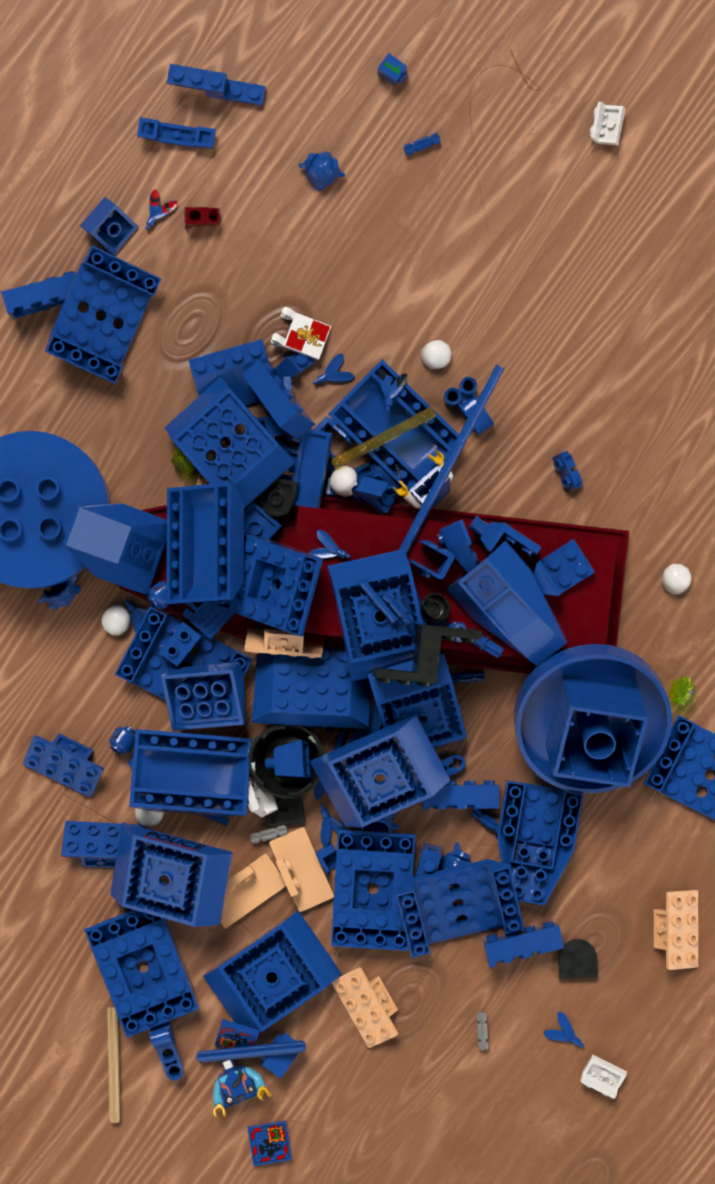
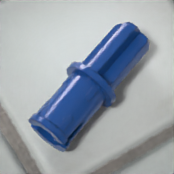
(488, 646)

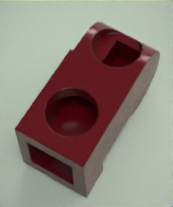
(201, 216)

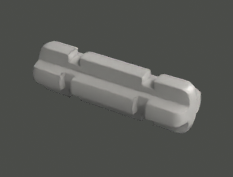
(268, 834)
(482, 1030)

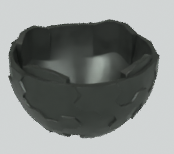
(263, 748)

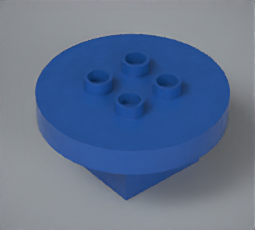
(39, 491)
(592, 718)

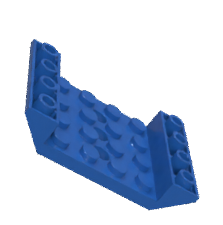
(108, 286)
(251, 459)
(145, 664)
(684, 766)
(487, 902)

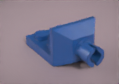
(492, 532)
(562, 569)

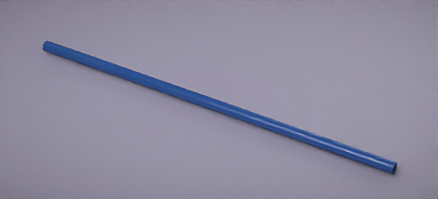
(449, 462)

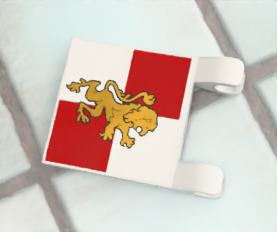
(304, 336)

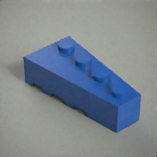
(37, 295)
(278, 399)
(465, 796)
(523, 943)

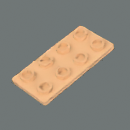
(284, 643)
(301, 869)
(250, 889)
(678, 929)
(367, 1006)

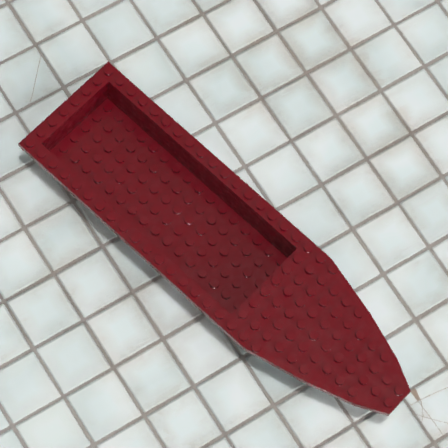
(584, 612)

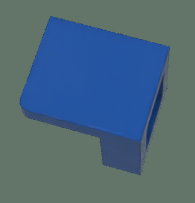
(327, 857)

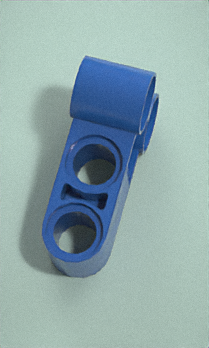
(466, 402)
(161, 1039)

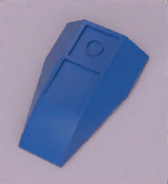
(510, 604)

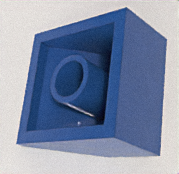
(109, 225)

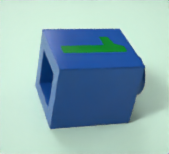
(392, 70)

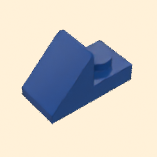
(294, 365)
(374, 494)

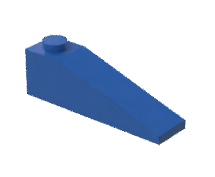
(458, 542)

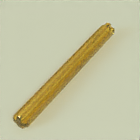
(383, 437)

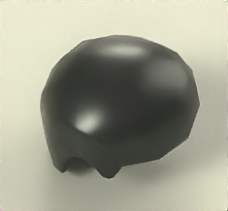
(435, 607)

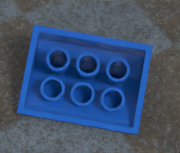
(230, 366)
(205, 696)

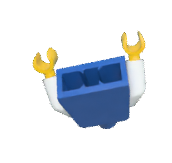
(419, 492)

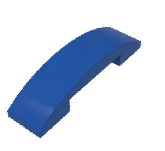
(176, 134)

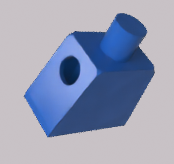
(291, 760)
(428, 859)

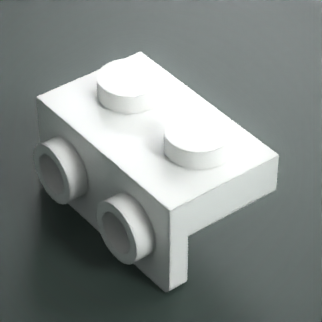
(607, 124)
(259, 801)
(602, 1076)

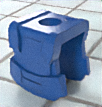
(328, 423)
(444, 566)

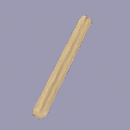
(113, 1065)

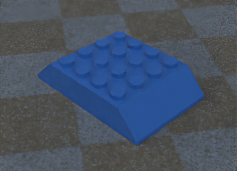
(364, 416)
(204, 543)
(309, 691)
(190, 773)

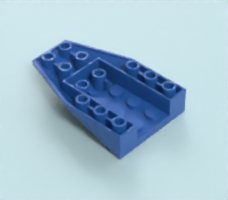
(118, 543)
(537, 836)

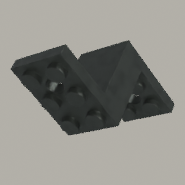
(426, 655)

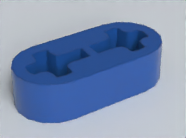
(452, 770)

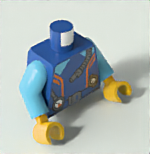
(236, 1086)

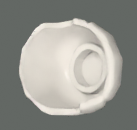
(436, 354)
(343, 481)
(676, 579)
(116, 620)
(148, 818)

